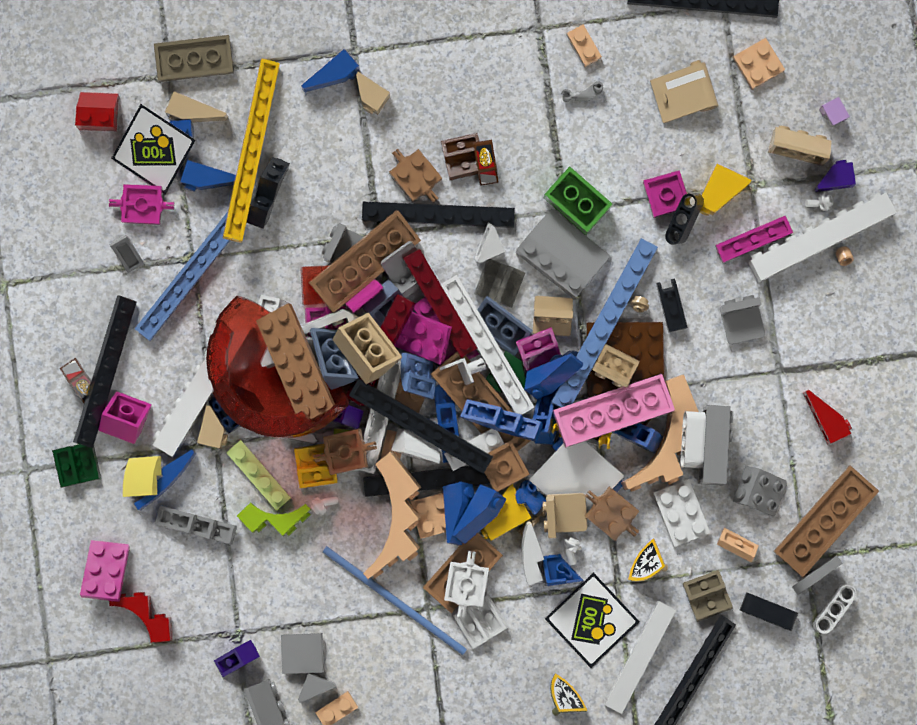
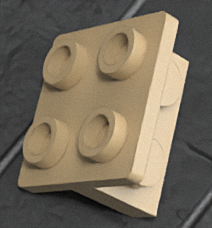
(554, 314)

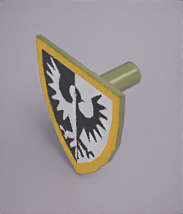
(565, 697)

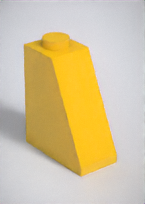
(721, 189)
(509, 517)

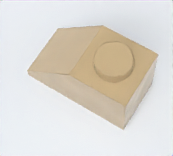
(372, 95)
(212, 431)

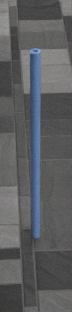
(394, 600)

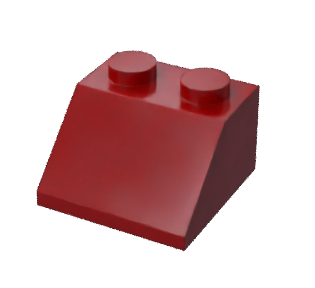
(97, 111)

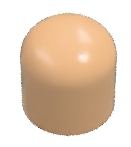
(844, 253)

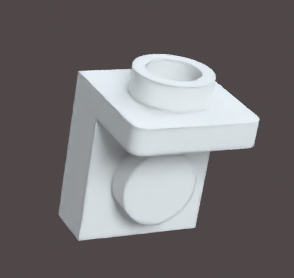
(271, 303)

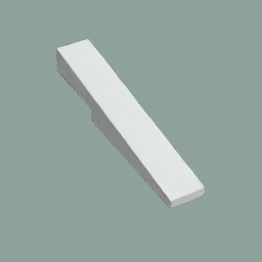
(378, 423)
(640, 657)

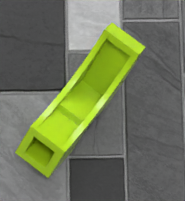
(284, 523)

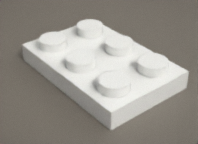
(681, 513)

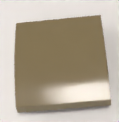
(707, 595)

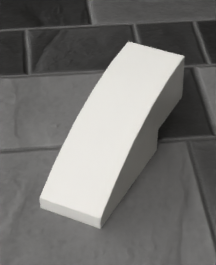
(531, 555)

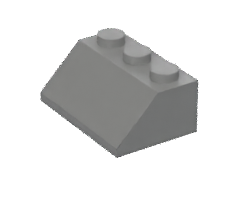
(265, 704)

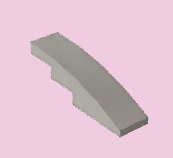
(196, 525)

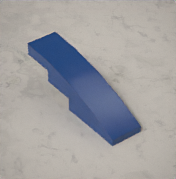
(445, 413)
(501, 420)
(170, 474)

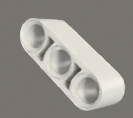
(693, 439)
(843, 605)

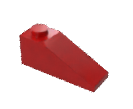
(829, 420)

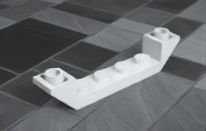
(334, 318)

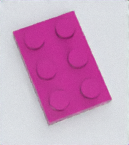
(424, 338)
(104, 570)

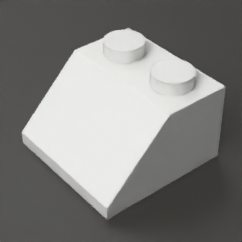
(415, 446)

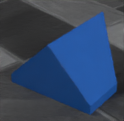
(558, 571)

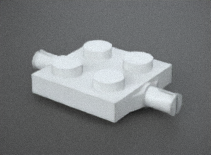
(466, 584)

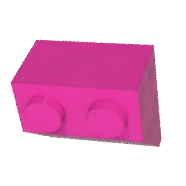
(124, 417)

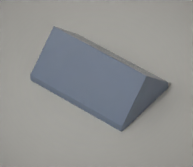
(503, 325)
(333, 364)

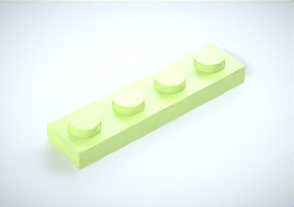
(258, 475)

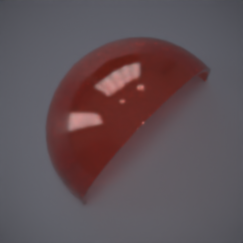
(252, 392)

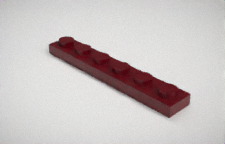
(440, 302)
(392, 327)

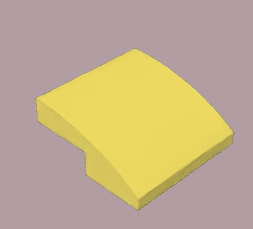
(141, 476)

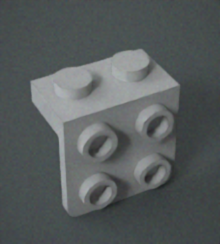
(341, 242)
(398, 270)
(742, 319)
(760, 490)

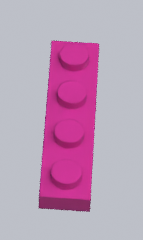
(754, 239)

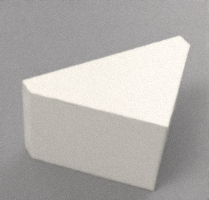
(490, 245)

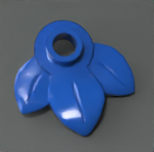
(531, 496)

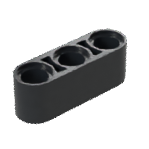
(691, 213)
(768, 611)

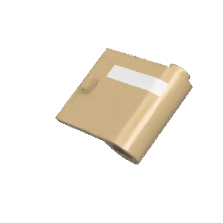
(686, 91)

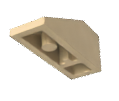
(185, 108)

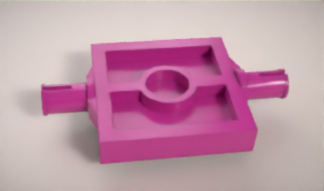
(141, 204)

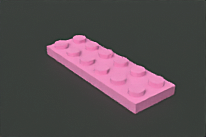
(613, 410)

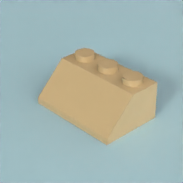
(800, 145)
(366, 348)

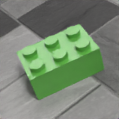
(577, 200)

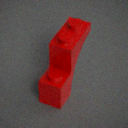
(159, 627)

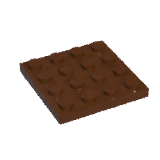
(638, 340)

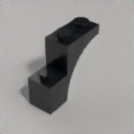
(266, 193)

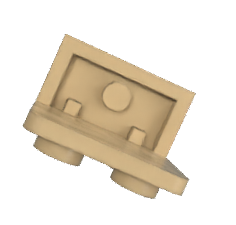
(615, 366)
(565, 513)

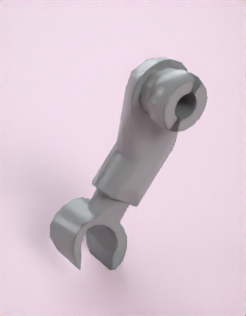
(586, 95)

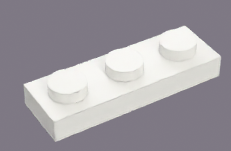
(486, 441)

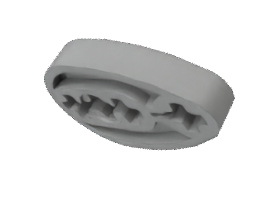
(817, 575)

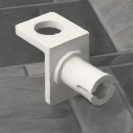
(467, 369)

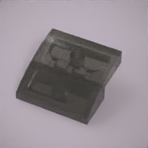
(499, 283)

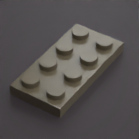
(193, 58)

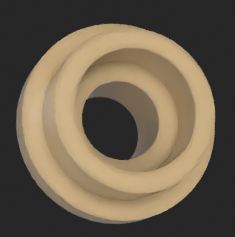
(639, 304)

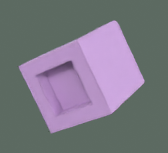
(835, 111)

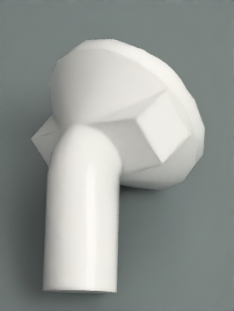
(824, 202)
(319, 505)
(572, 546)

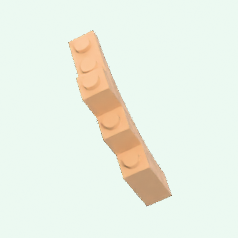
(664, 462)
(399, 542)

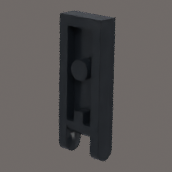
(672, 307)

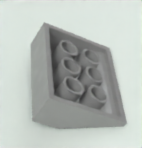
(562, 254)

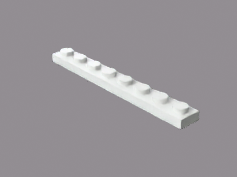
(487, 346)

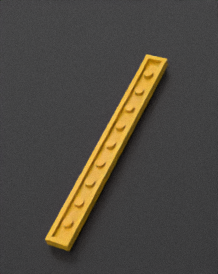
(251, 150)

